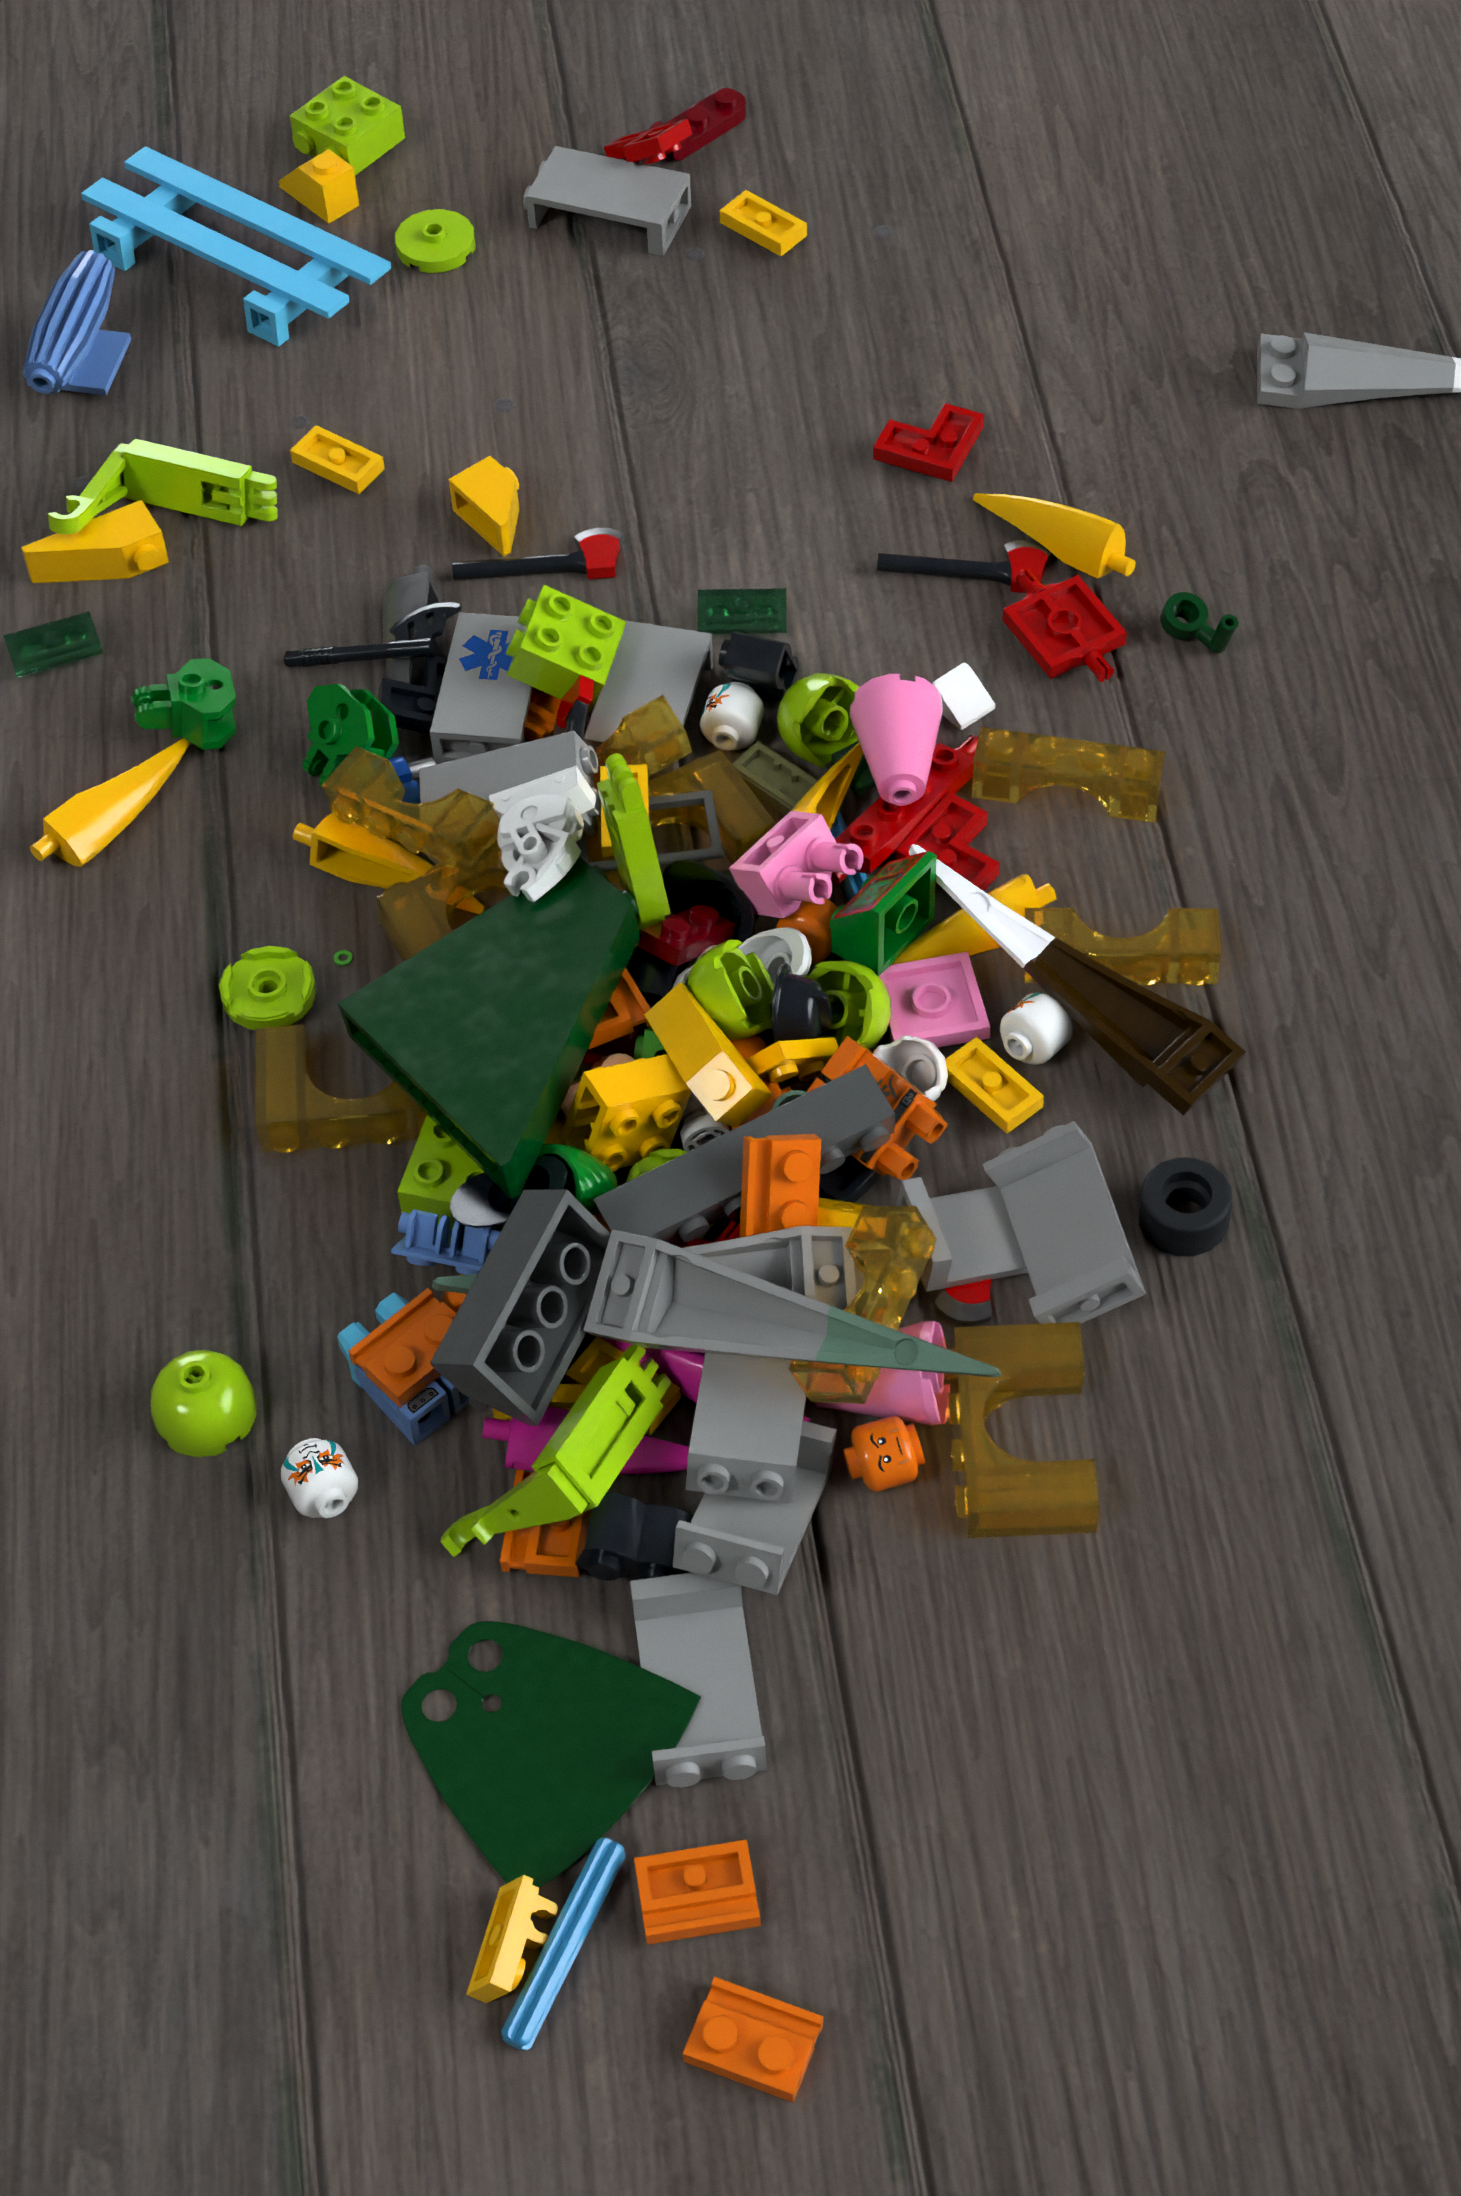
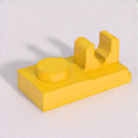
(508, 1931)

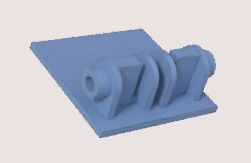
(429, 1244)

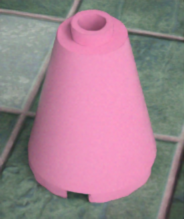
(897, 733)
(907, 1393)

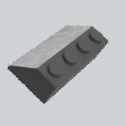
(526, 1307)

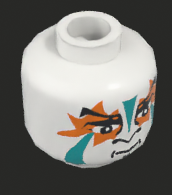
(732, 714)
(1035, 1029)
(317, 1477)

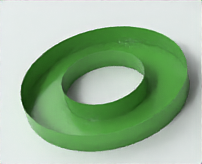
(343, 952)

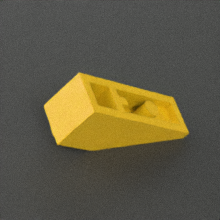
(107, 548)
(706, 1058)

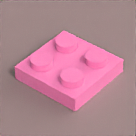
(936, 1000)

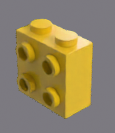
(627, 1110)

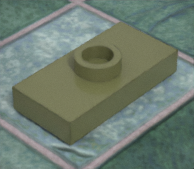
(773, 777)

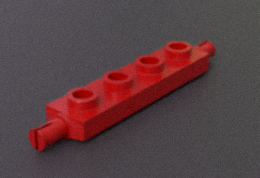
(887, 825)

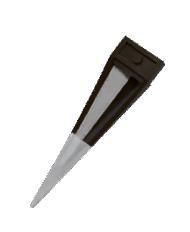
(1142, 1031)

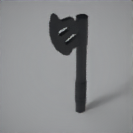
(403, 647)

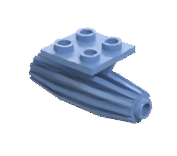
(66, 342)

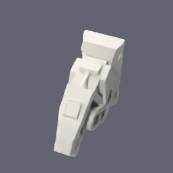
(541, 829)

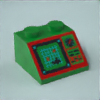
(886, 912)

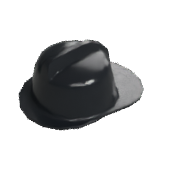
(693, 884)
(799, 1007)
(484, 1204)

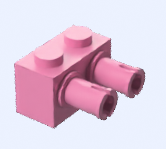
(793, 865)

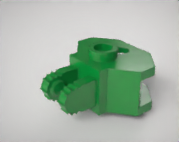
(190, 705)
(341, 722)

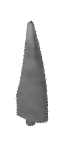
(400, 599)

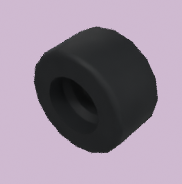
(1185, 1232)

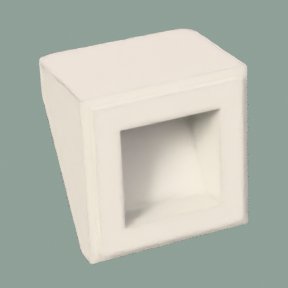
(963, 696)

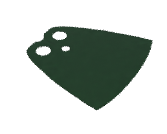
(556, 1756)

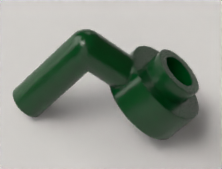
(1196, 614)

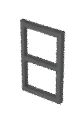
(673, 801)

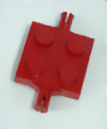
(1064, 626)

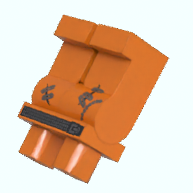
(912, 1110)

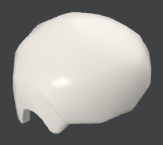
(917, 1062)

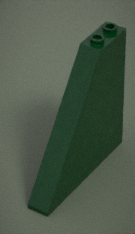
(501, 1016)

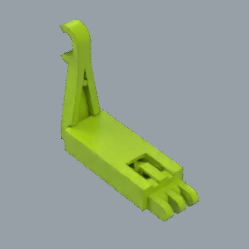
(172, 481)
(633, 842)
(580, 1456)

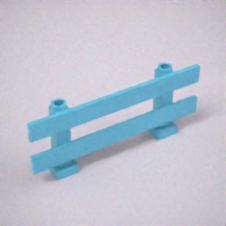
(183, 187)

